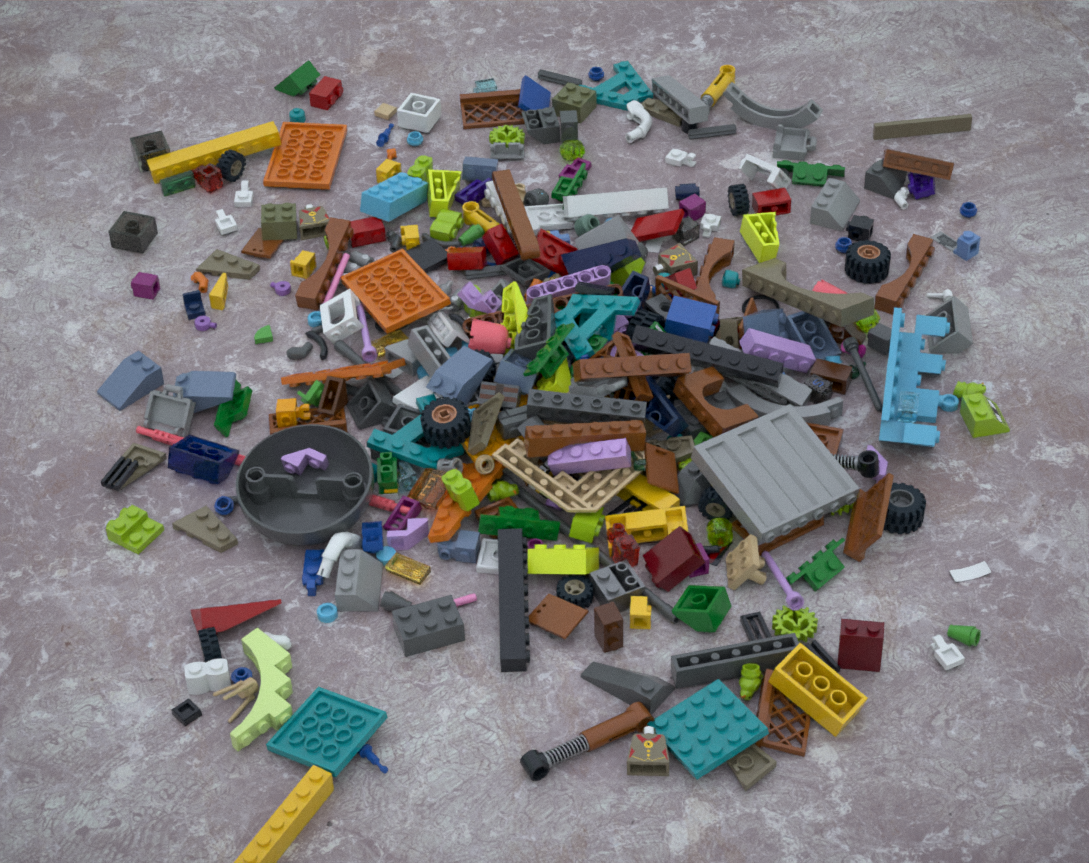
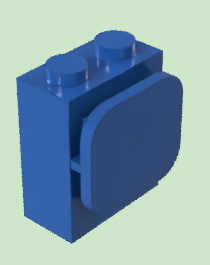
(691, 319)

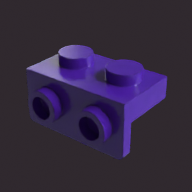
(921, 185)
(472, 192)

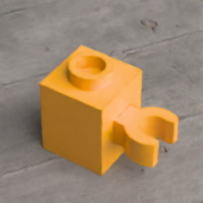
(288, 412)

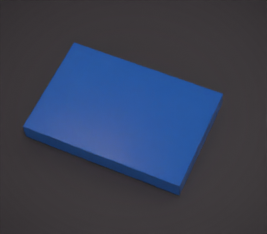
(533, 95)

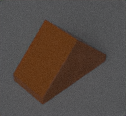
(333, 396)

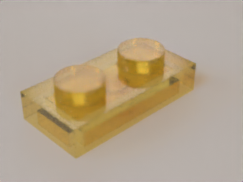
(391, 338)
(408, 568)

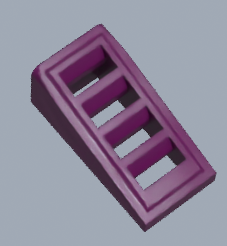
(412, 513)

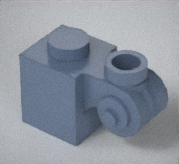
(463, 549)

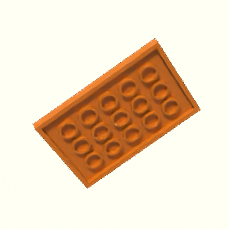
(306, 155)
(395, 290)

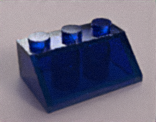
(202, 459)

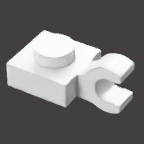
(679, 157)
(244, 197)
(225, 223)
(710, 223)
(946, 654)

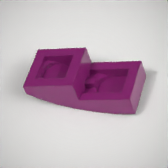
(571, 170)

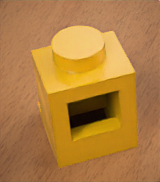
(387, 169)
(410, 236)
(303, 264)
(640, 613)

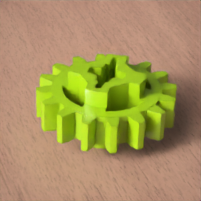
(507, 135)
(795, 621)

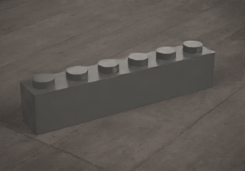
(727, 660)

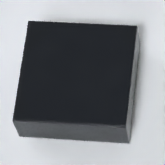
(186, 712)

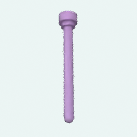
(368, 352)
(793, 599)

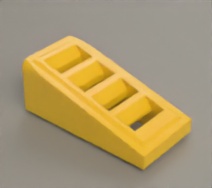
(219, 293)

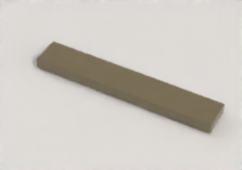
(922, 126)

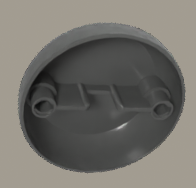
(308, 506)

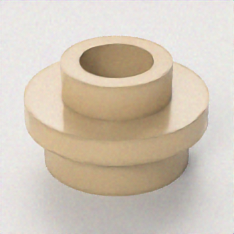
(489, 464)

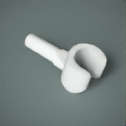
(947, 294)

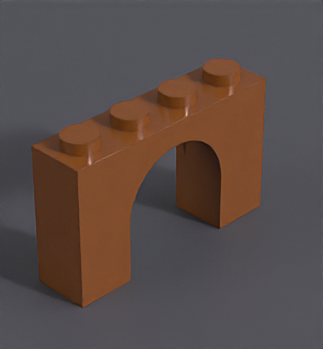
(705, 382)

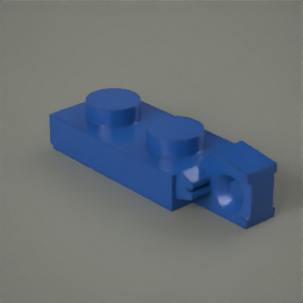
(311, 566)

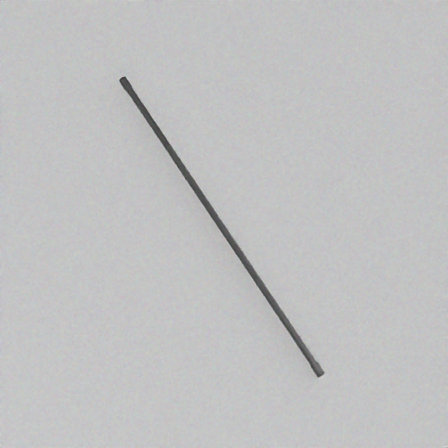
(664, 608)

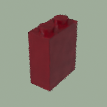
(673, 559)
(860, 645)

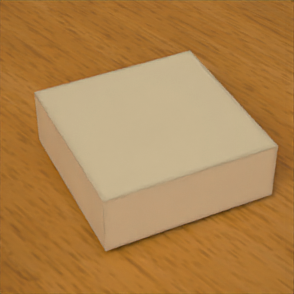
(385, 111)

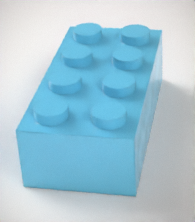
(394, 196)

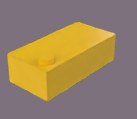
(817, 689)

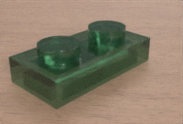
(177, 183)

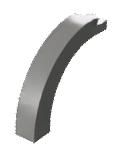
(771, 117)
(815, 414)

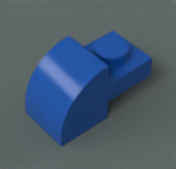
(372, 536)

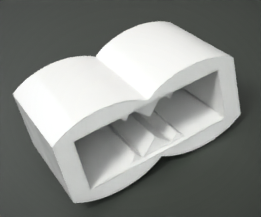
(207, 676)

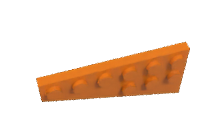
(359, 372)
(450, 514)

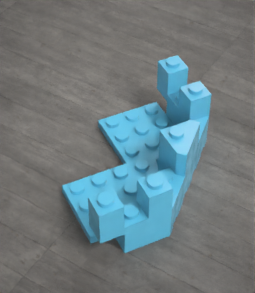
(902, 375)

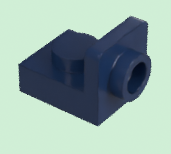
(193, 304)

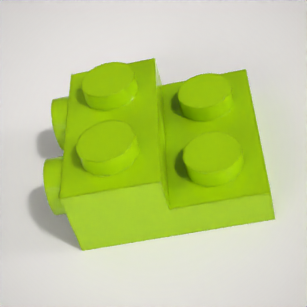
(133, 529)

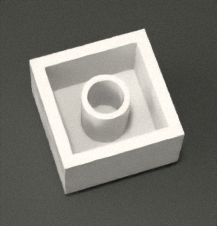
(419, 112)

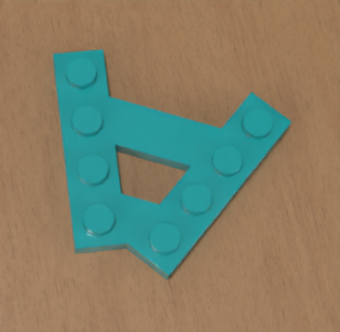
(625, 76)
(602, 309)
(403, 442)

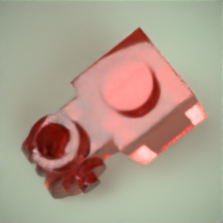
(208, 177)
(623, 545)

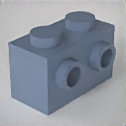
(478, 168)

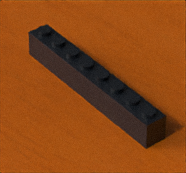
(709, 355)
(511, 600)

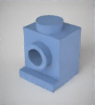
(967, 245)

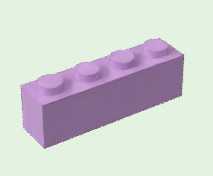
(789, 352)
(591, 457)

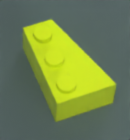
(441, 189)
(761, 235)
(562, 559)

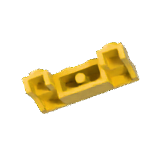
(649, 524)

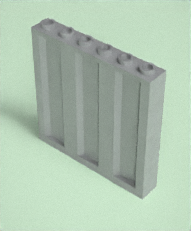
(775, 474)

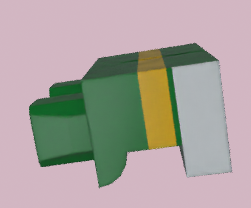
(387, 476)

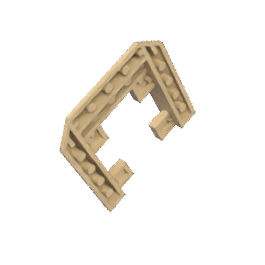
(573, 496)

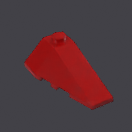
(229, 616)

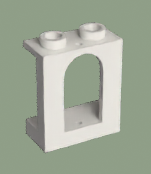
(777, 178)
(342, 303)

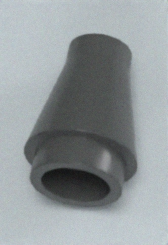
(392, 601)

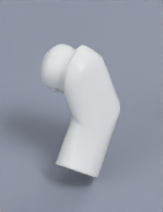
(901, 196)
(282, 640)

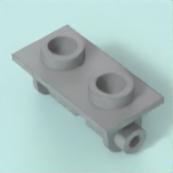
(499, 151)

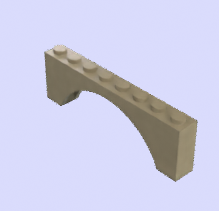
(840, 309)

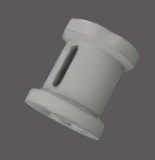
(449, 464)

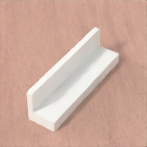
(445, 328)

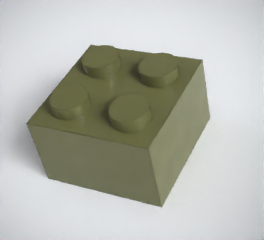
(575, 98)
(279, 221)

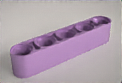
(566, 285)

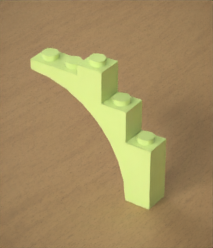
(271, 705)

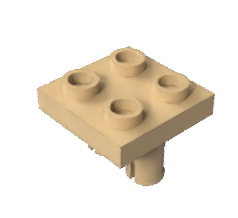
(744, 562)

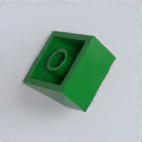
(299, 80)
(703, 607)

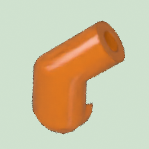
(203, 281)

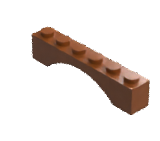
(719, 256)
(313, 289)
(893, 293)
(632, 366)
(546, 439)

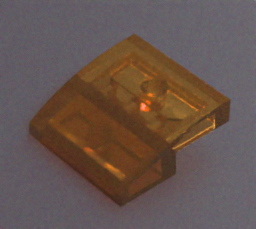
(429, 489)

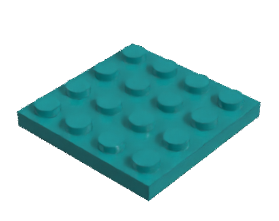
(708, 729)
(327, 731)

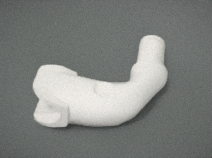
(642, 117)
(338, 541)

